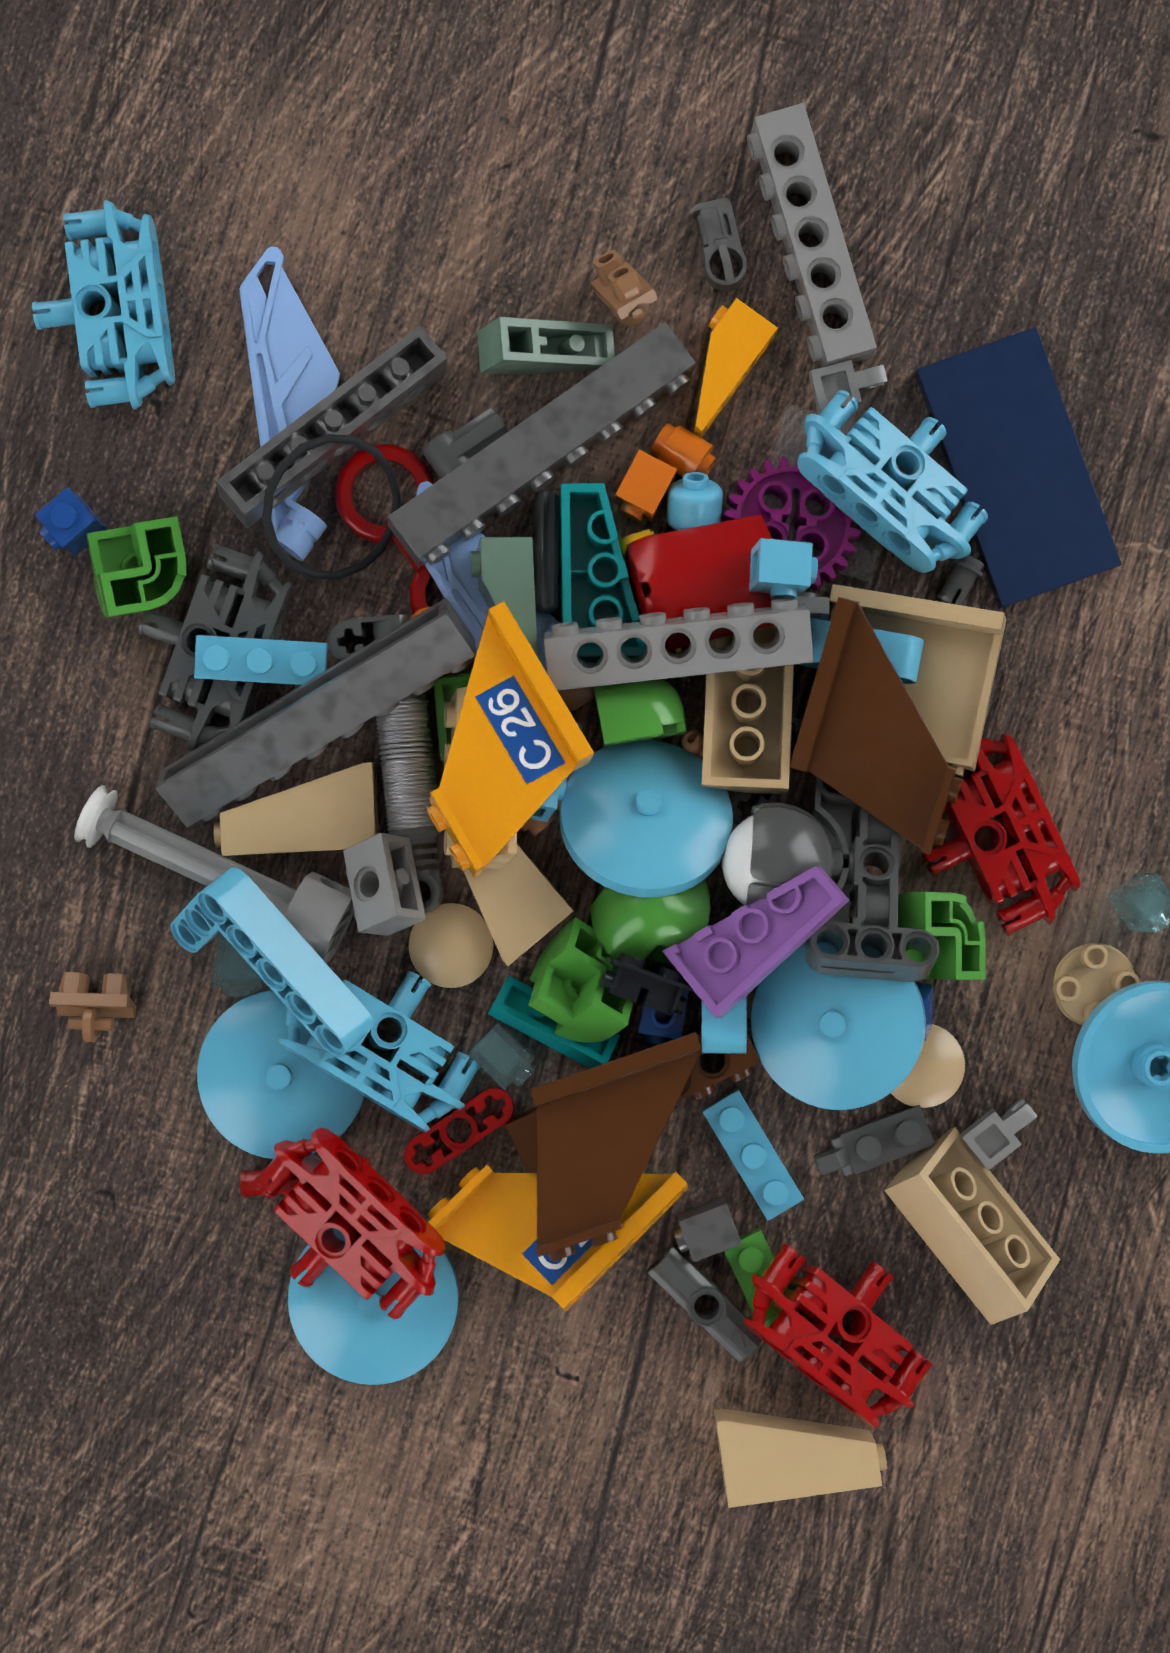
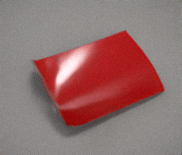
(697, 570)

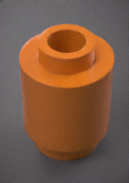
(683, 450)

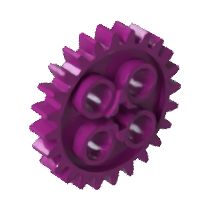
(827, 531)

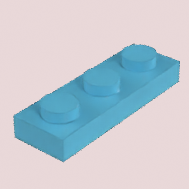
(258, 659)
(752, 1154)

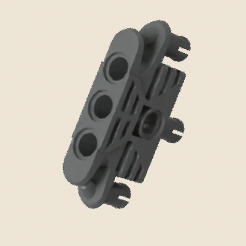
(214, 611)

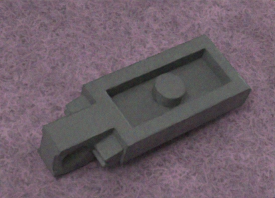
(876, 1142)

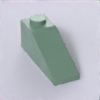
(543, 346)
(507, 575)

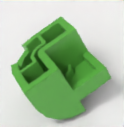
(137, 565)
(639, 711)
(646, 924)
(954, 927)
(570, 987)

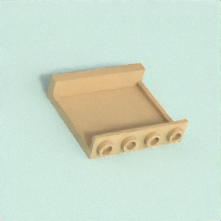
(954, 665)

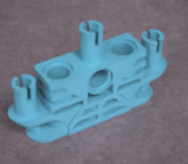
(142, 305)
(895, 508)
(413, 1048)

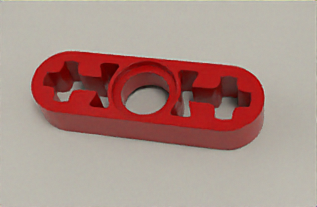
(439, 1157)

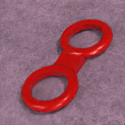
(373, 532)

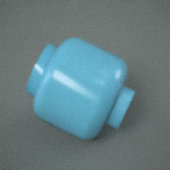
(694, 502)

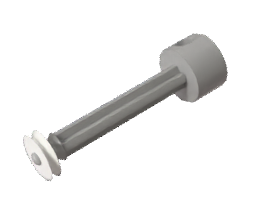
(317, 908)

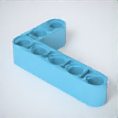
(278, 955)

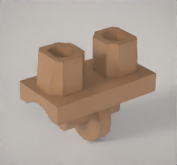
(622, 289)
(76, 1001)

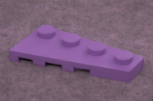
(743, 949)

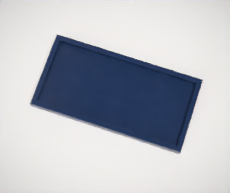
(1021, 465)

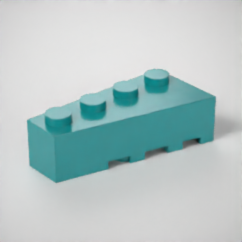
(592, 566)

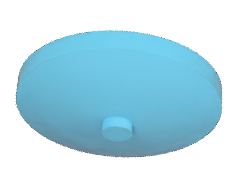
(644, 819)
(834, 1035)
(1125, 1066)
(260, 1089)
(358, 1338)

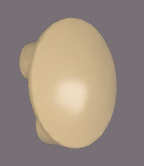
(451, 946)
(1088, 977)
(935, 1073)

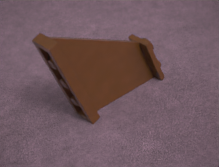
(870, 737)
(598, 1140)

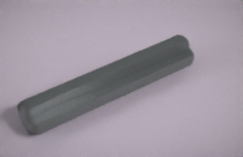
(546, 551)

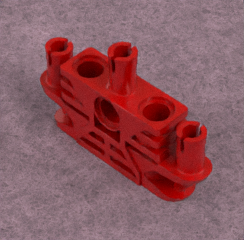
(1030, 836)
(368, 1211)
(820, 1358)

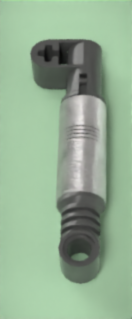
(405, 758)

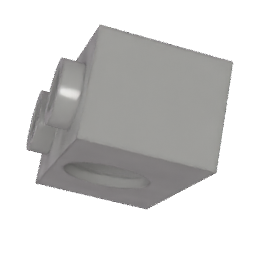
(384, 884)

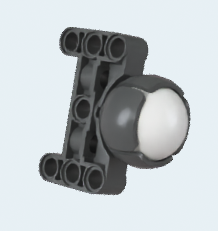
(787, 841)

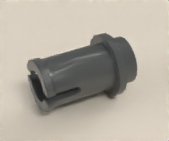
(960, 580)

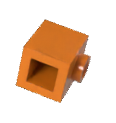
(644, 487)

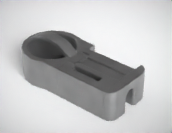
(720, 238)

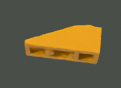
(733, 349)

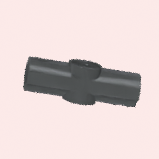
(688, 1283)

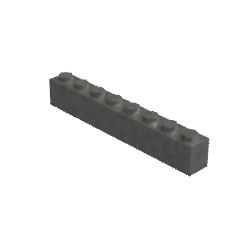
(542, 445)
(317, 713)

